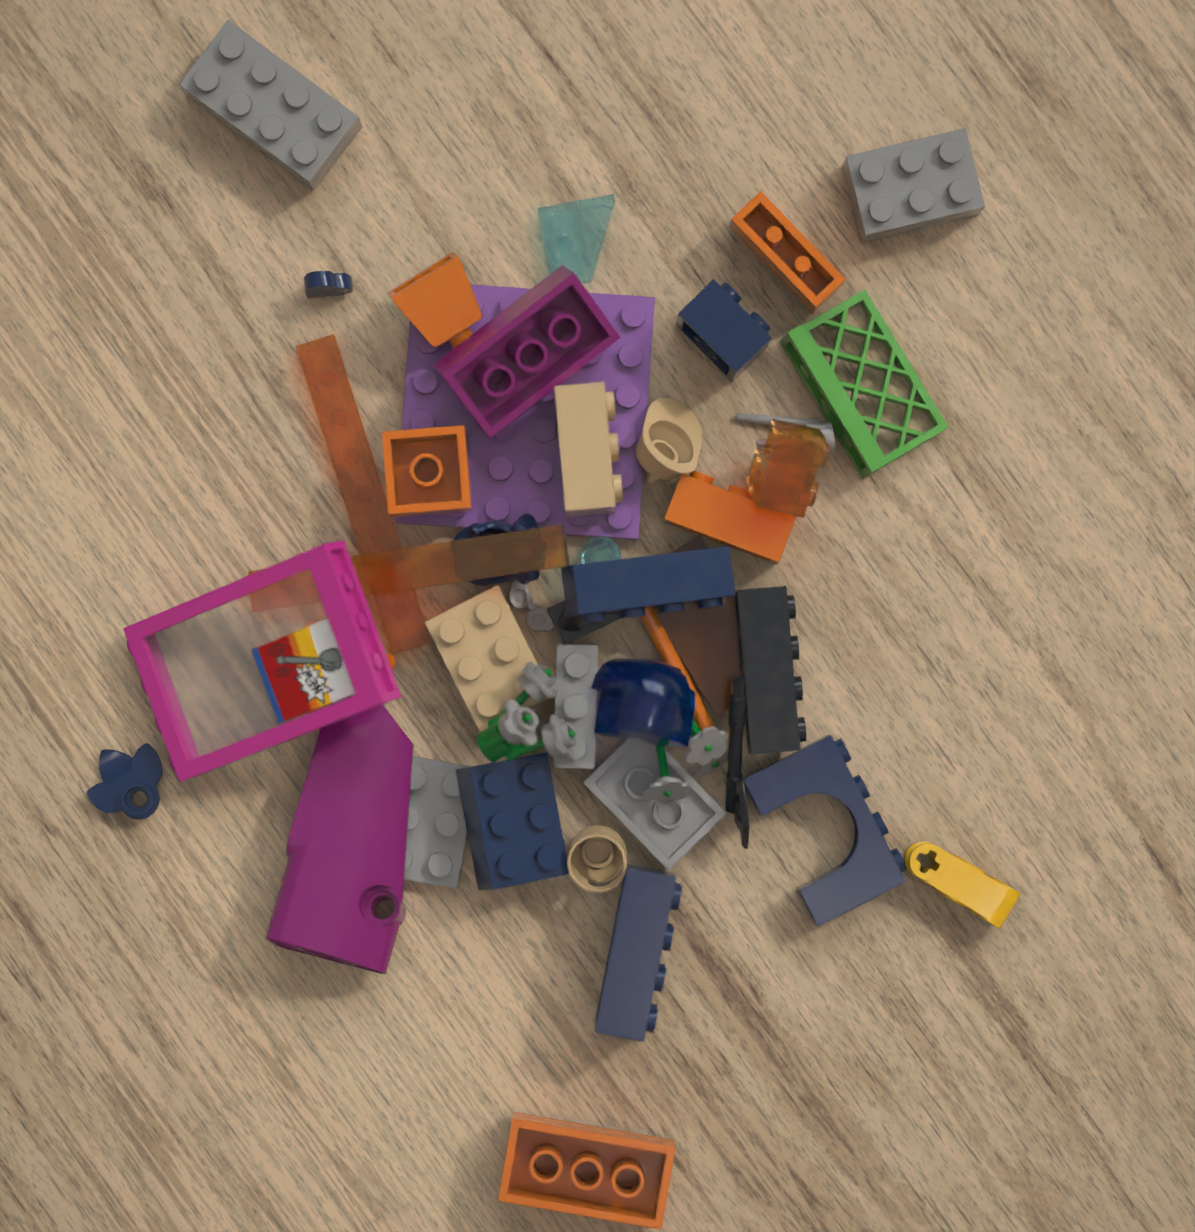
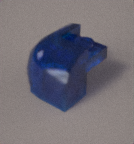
(644, 702)

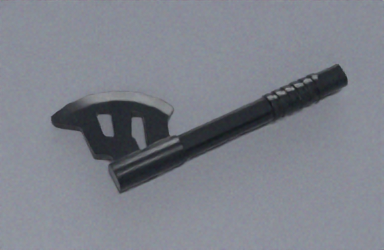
(736, 796)

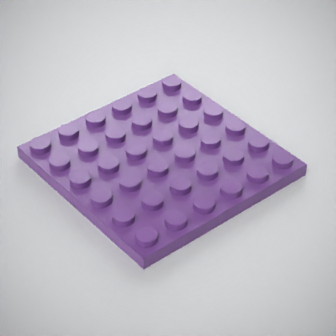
(521, 464)

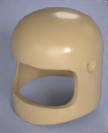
(607, 854)

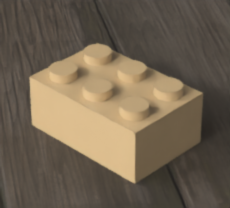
(587, 449)
(483, 653)

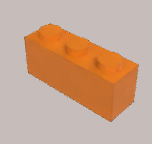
(786, 252)
(728, 517)

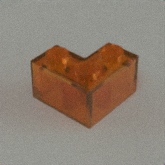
(786, 468)

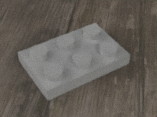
(435, 824)
(662, 828)

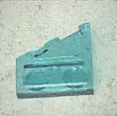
(575, 234)

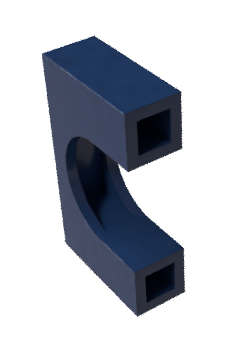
(870, 864)

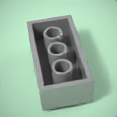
(271, 105)

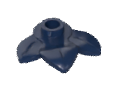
(123, 778)

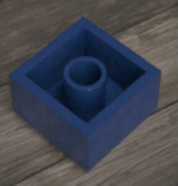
(724, 329)

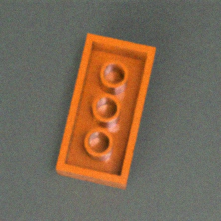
(587, 1170)

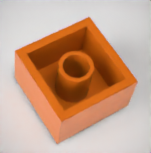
(427, 471)

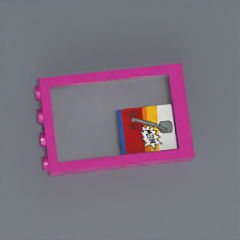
(262, 661)

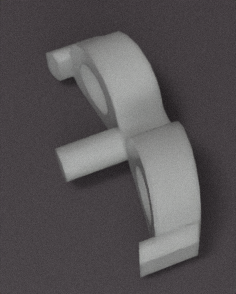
(536, 618)

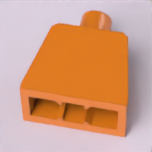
(439, 302)

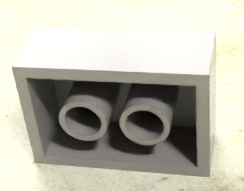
(913, 185)

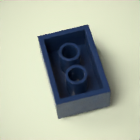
(512, 822)

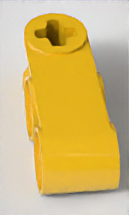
(963, 883)

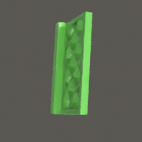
(831, 394)

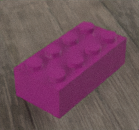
(526, 351)

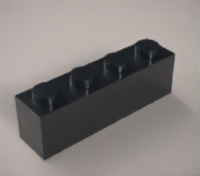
(768, 670)

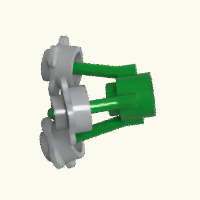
(518, 723)

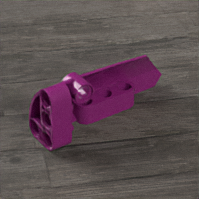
(348, 845)

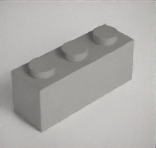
(577, 701)

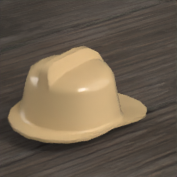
(669, 440)

